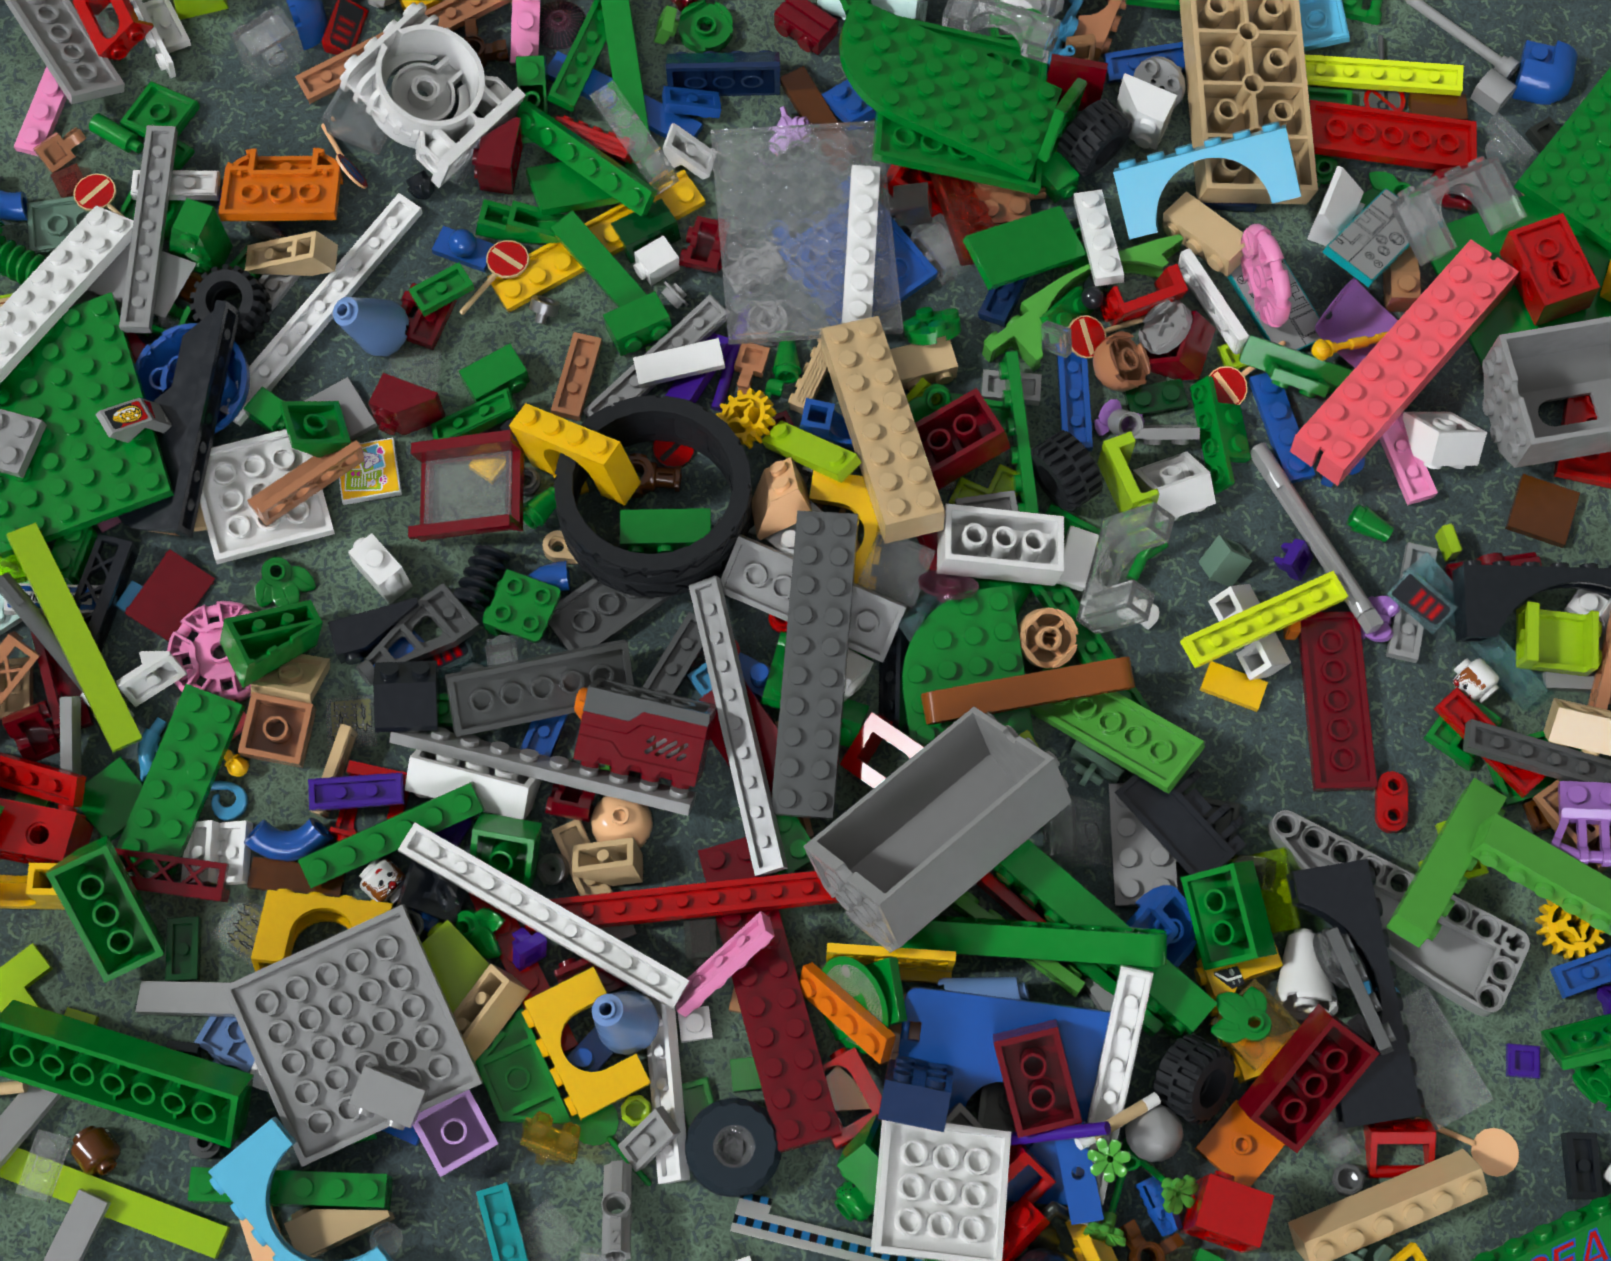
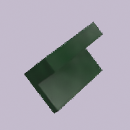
(640, 231)

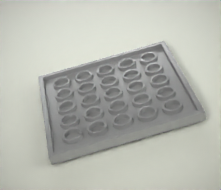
(336, 1010)

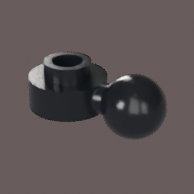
(1092, 295)

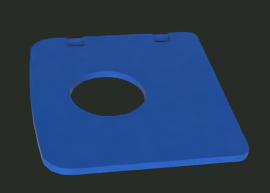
(959, 1034)

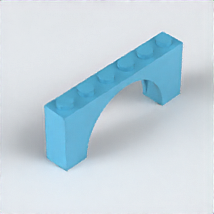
(1263, 152)
(247, 1181)

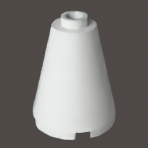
(1302, 980)

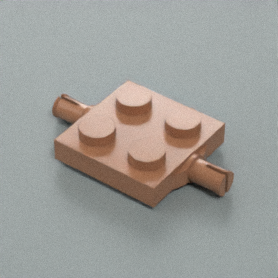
(1005, 203)

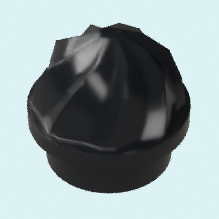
(420, 185)

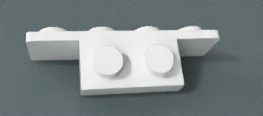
(166, 35)

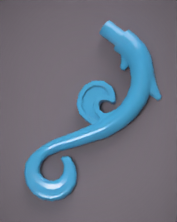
(1067, 29)
(146, 754)

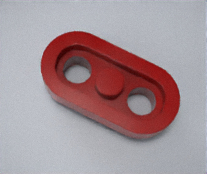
(1391, 801)

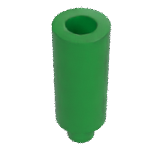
(115, 134)

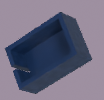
(916, 1094)

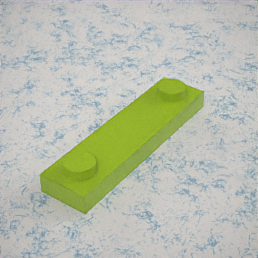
(811, 451)

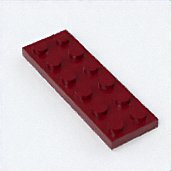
(1336, 703)

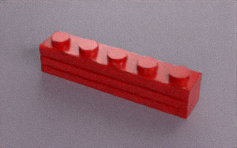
(595, 136)

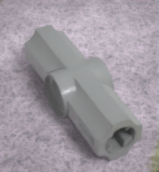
(617, 1227)

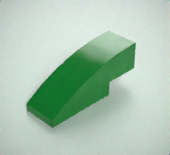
(516, 223)

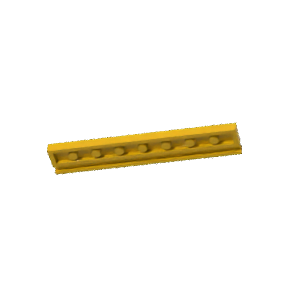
(555, 265)

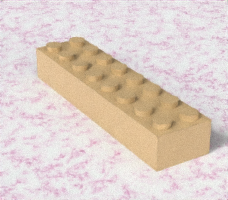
(882, 430)

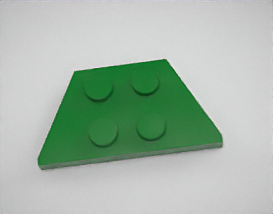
(519, 1076)

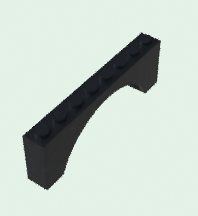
(1493, 591)
(1347, 900)

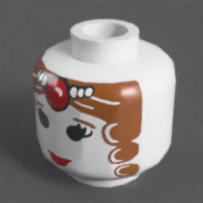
(1476, 679)
(382, 881)

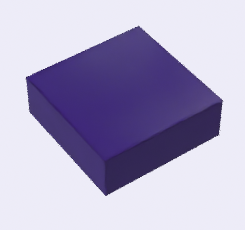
(1522, 1061)

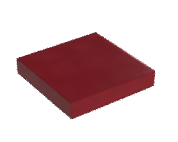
(1065, 71)

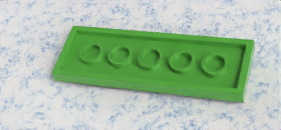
(1126, 735)

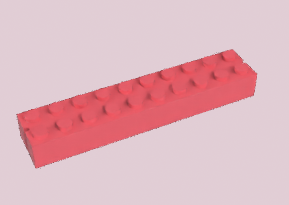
(1403, 362)

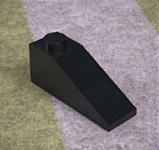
(360, 633)

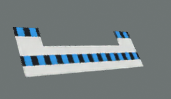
(754, 1220)

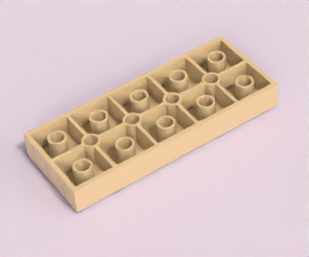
(1241, 74)

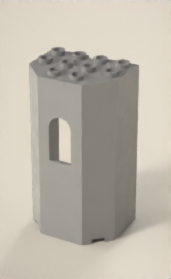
(1542, 368)
(937, 826)

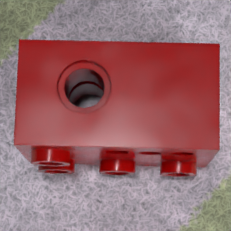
(1552, 269)
(41, 833)
(1228, 1213)

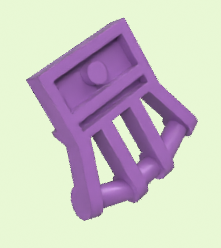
(1582, 805)

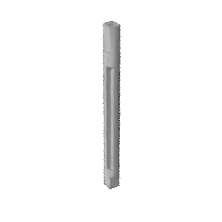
(1315, 536)

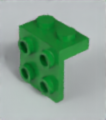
(521, 607)

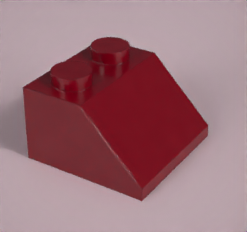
(499, 158)
(1189, 356)
(404, 406)

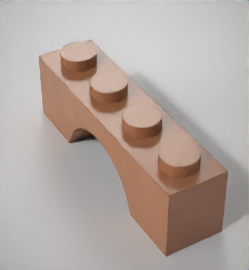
(1101, 25)

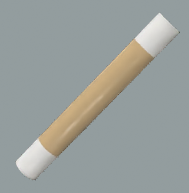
(1123, 1118)

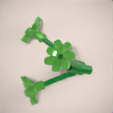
(1118, 1160)

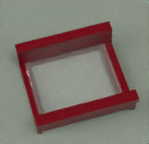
(469, 485)

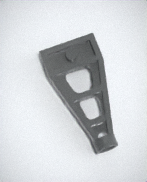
(445, 611)

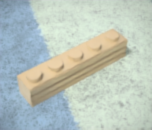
(811, 381)

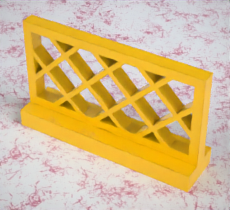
(914, 964)

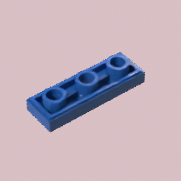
(1080, 1191)

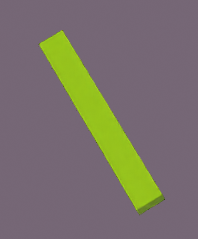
(74, 637)
(133, 1208)

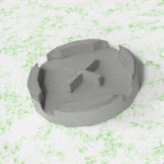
(1165, 327)

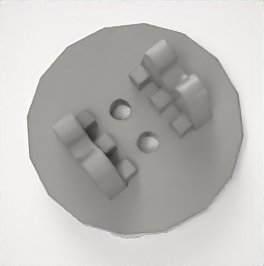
(1165, 74)

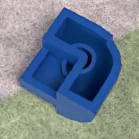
(309, 20)
(1545, 72)
(1167, 910)

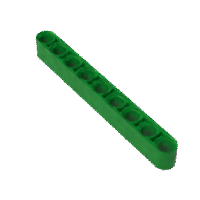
(1044, 941)

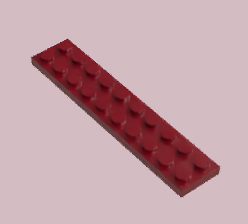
(775, 1018)

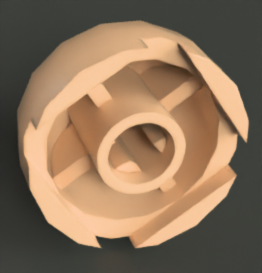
(1047, 637)
(621, 819)

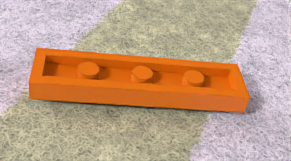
(847, 1013)

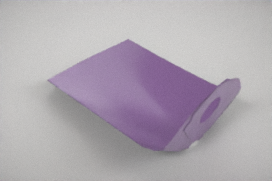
(1353, 316)

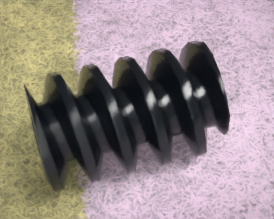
(479, 576)

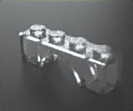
(1032, 30)
(634, 137)

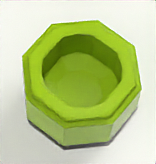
(635, 1110)

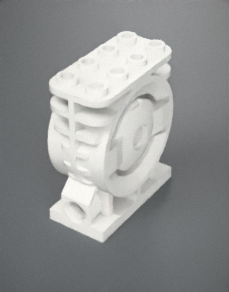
(420, 119)

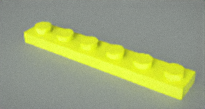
(1384, 75)
(1263, 619)

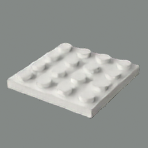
(240, 472)
(941, 1192)

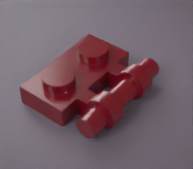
(428, 329)

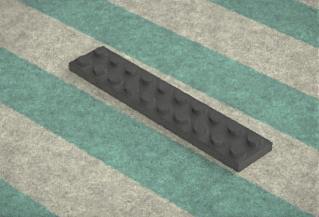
(815, 665)

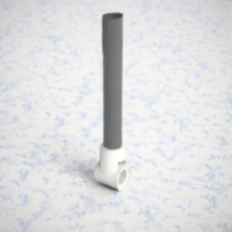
(37, 623)

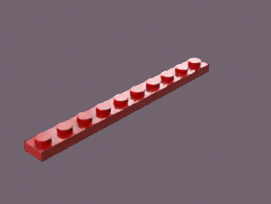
(698, 900)

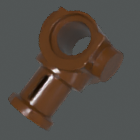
(654, 476)

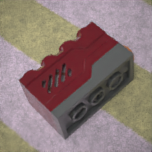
(643, 732)

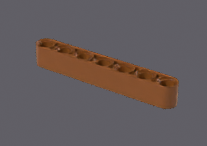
(1029, 690)

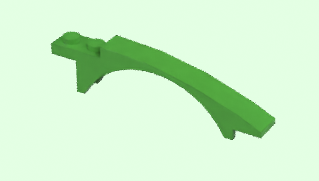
(1024, 330)

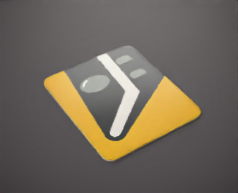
(1226, 978)

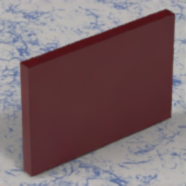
(169, 595)

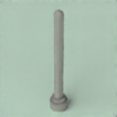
(1503, 65)

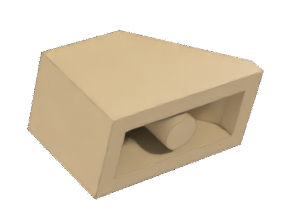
(609, 862)

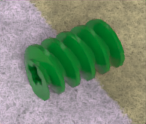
(16, 261)

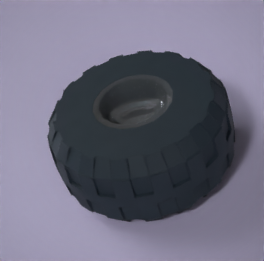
(732, 1147)

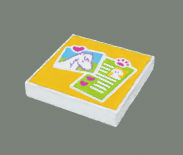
(375, 477)

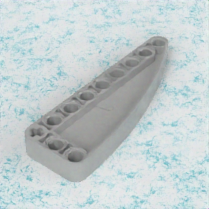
(1457, 959)

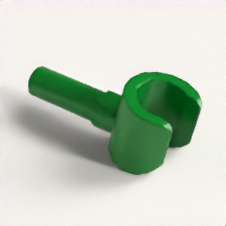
(774, 387)

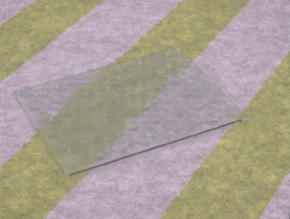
(786, 229)

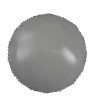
(1155, 1134)

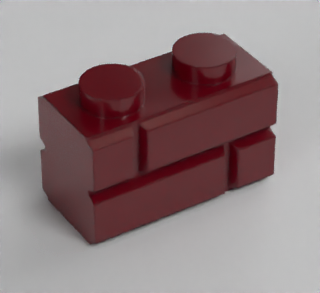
(806, 24)

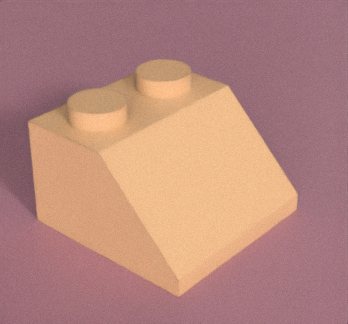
(778, 498)

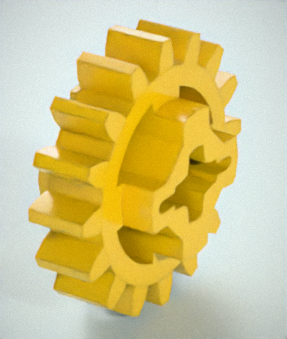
(748, 416)
(1573, 937)

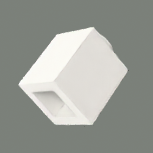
(656, 261)

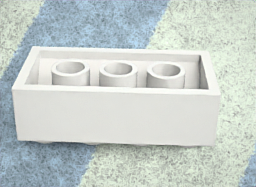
(498, 790)

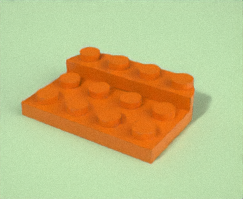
(281, 188)

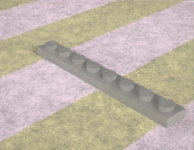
(148, 229)

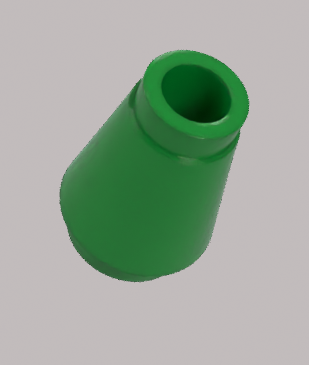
(787, 362)
(539, 508)
(1369, 523)

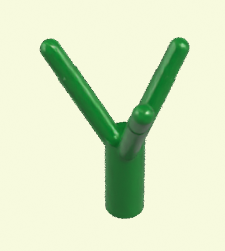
(1141, 559)

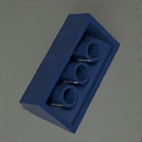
(726, 73)

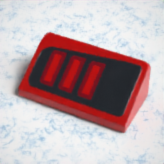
(344, 27)

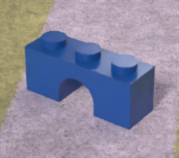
(824, 422)

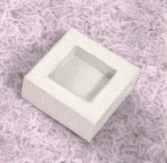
(696, 1025)

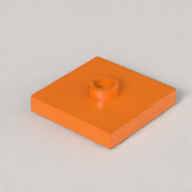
(1239, 1146)

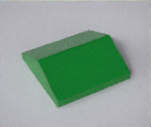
(315, 426)

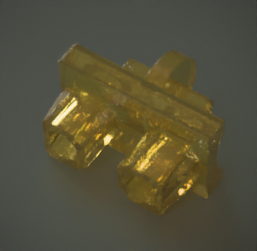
(549, 1141)

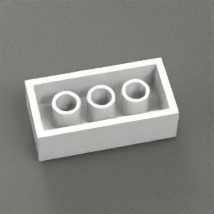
(1001, 545)

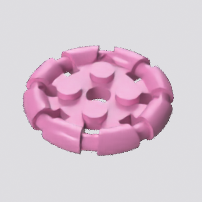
(1265, 275)
(201, 650)

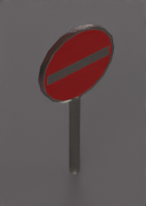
(672, 454)

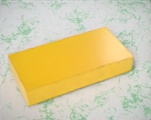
(1233, 686)

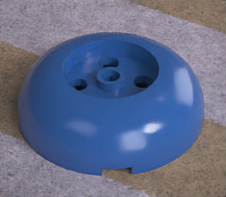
(158, 364)

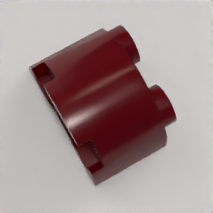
(704, 246)
(33, 731)
(570, 803)

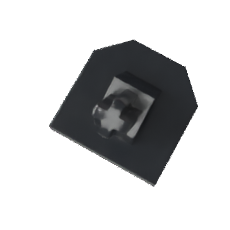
(431, 893)

